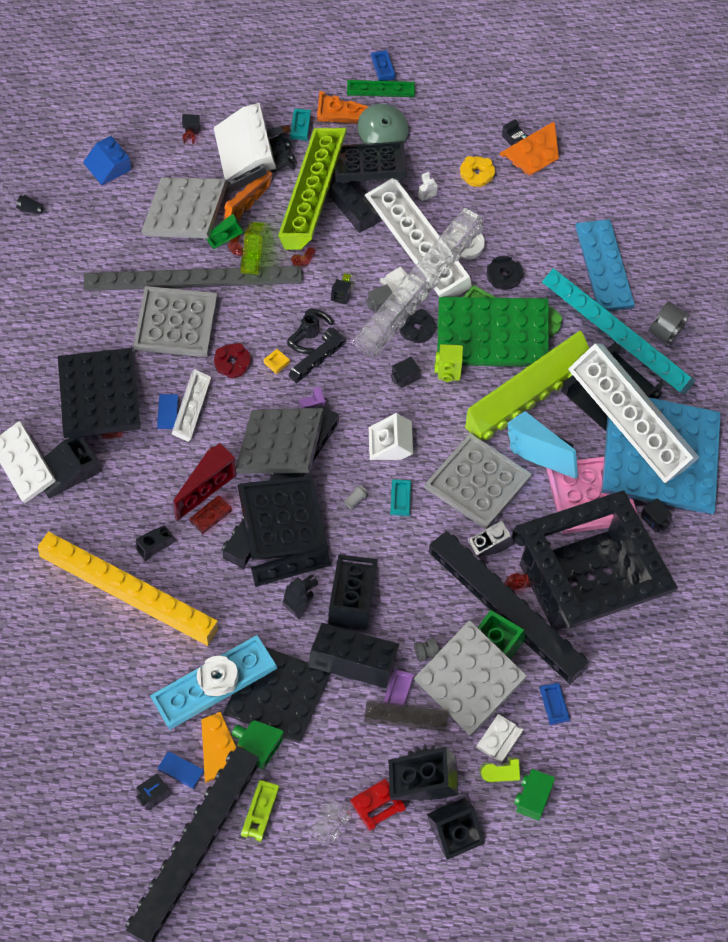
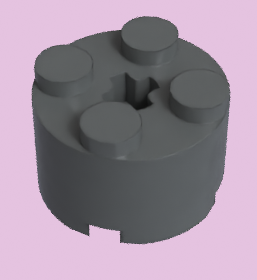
(669, 323)

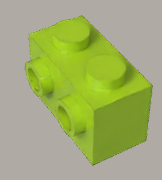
(449, 362)

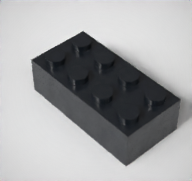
(353, 655)

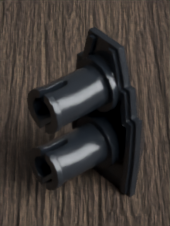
(296, 595)

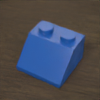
(107, 160)

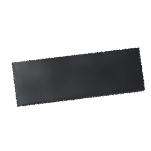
(245, 178)

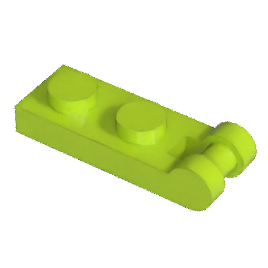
(260, 810)

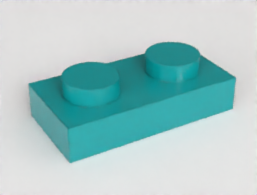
(300, 124)

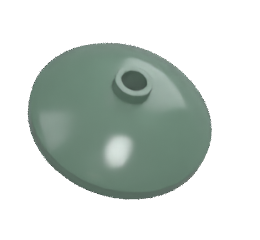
(374, 131)

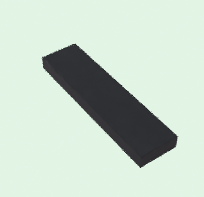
(290, 566)

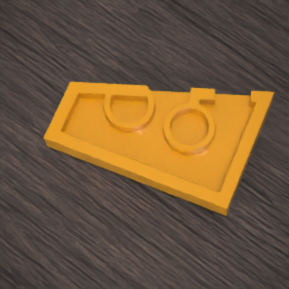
(216, 744)

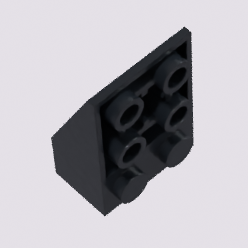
(70, 465)

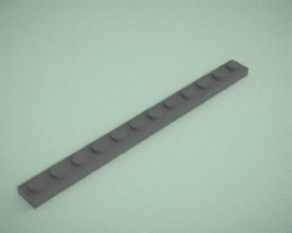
(190, 278)

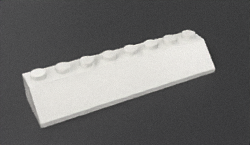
(414, 233)
(633, 413)

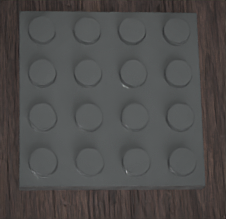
(280, 441)

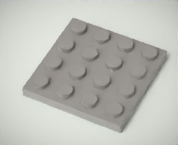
(184, 207)
(175, 321)
(478, 481)
(470, 678)

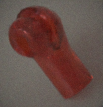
(235, 247)
(303, 260)

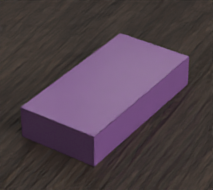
(399, 687)

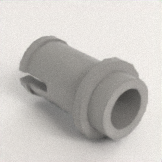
(355, 497)

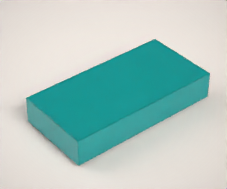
(400, 497)

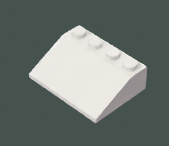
(244, 142)

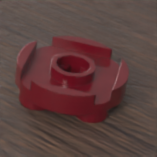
(235, 351)

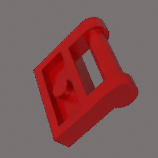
(373, 799)

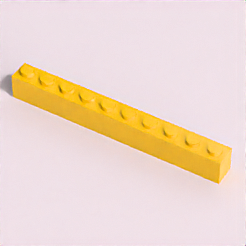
(128, 588)

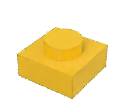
(276, 361)

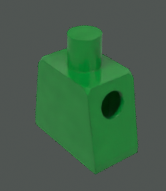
(259, 740)

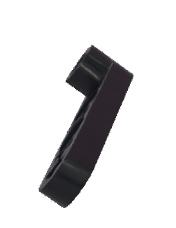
(332, 342)

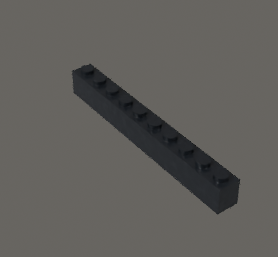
(237, 548)
(502, 600)
(193, 846)

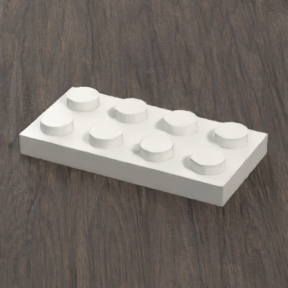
(24, 463)

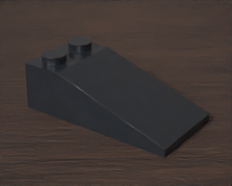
(352, 592)

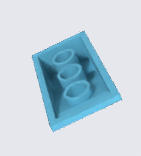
(541, 446)

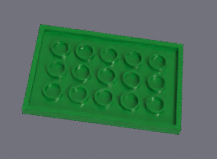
(495, 329)

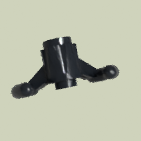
(308, 329)

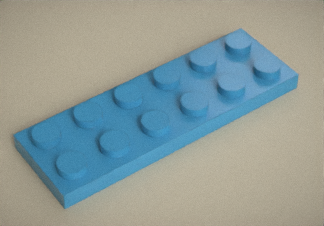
(604, 265)

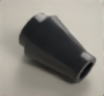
(27, 204)

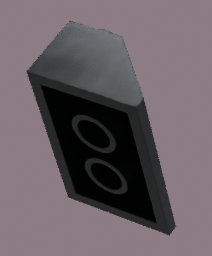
(354, 205)

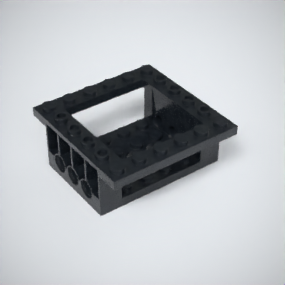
(624, 549)

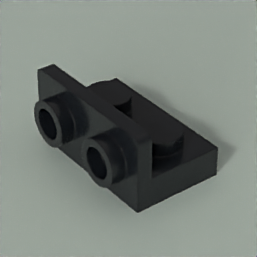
(282, 153)

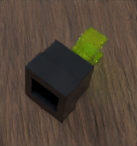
(341, 289)

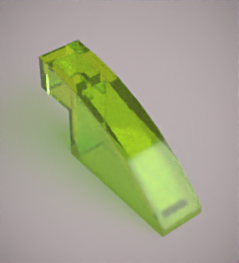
(253, 248)

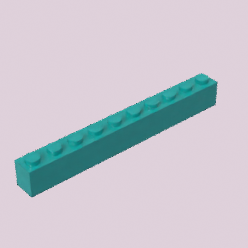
(619, 331)

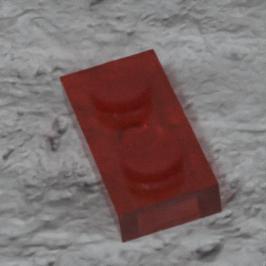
(210, 514)

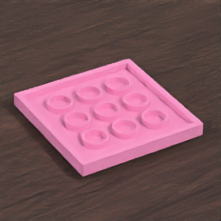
(586, 487)

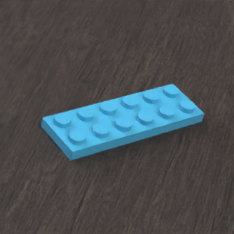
(185, 697)

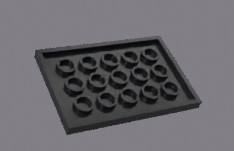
(98, 393)

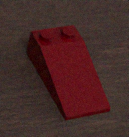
(209, 476)

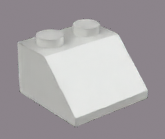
(391, 438)

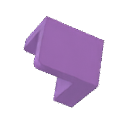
(314, 401)

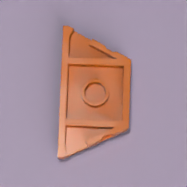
(534, 151)

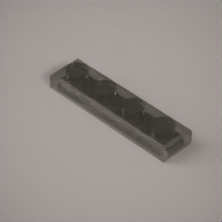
(406, 715)

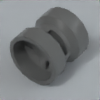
(426, 649)

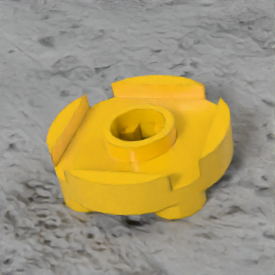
(473, 163)

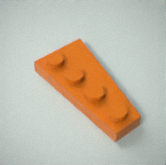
(245, 198)

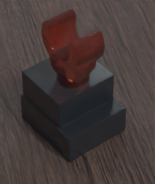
(192, 125)

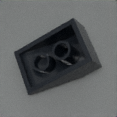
(424, 775)

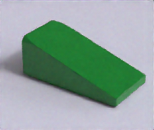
(225, 231)

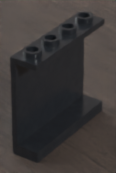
(578, 394)

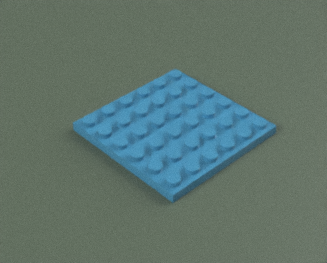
(689, 490)

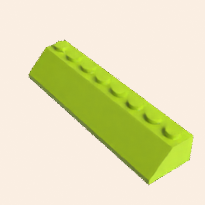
(311, 187)
(525, 389)

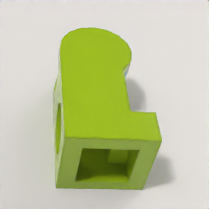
(500, 772)

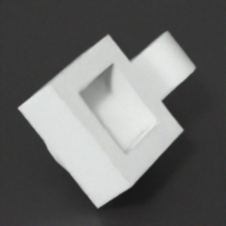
(428, 189)

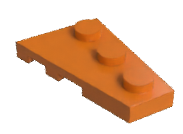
(336, 110)

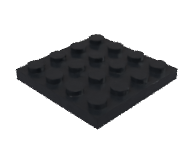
(371, 162)
(281, 517)
(282, 697)

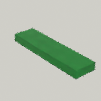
(380, 88)

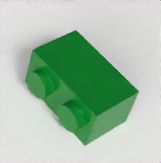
(535, 794)

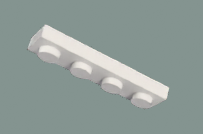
(191, 405)

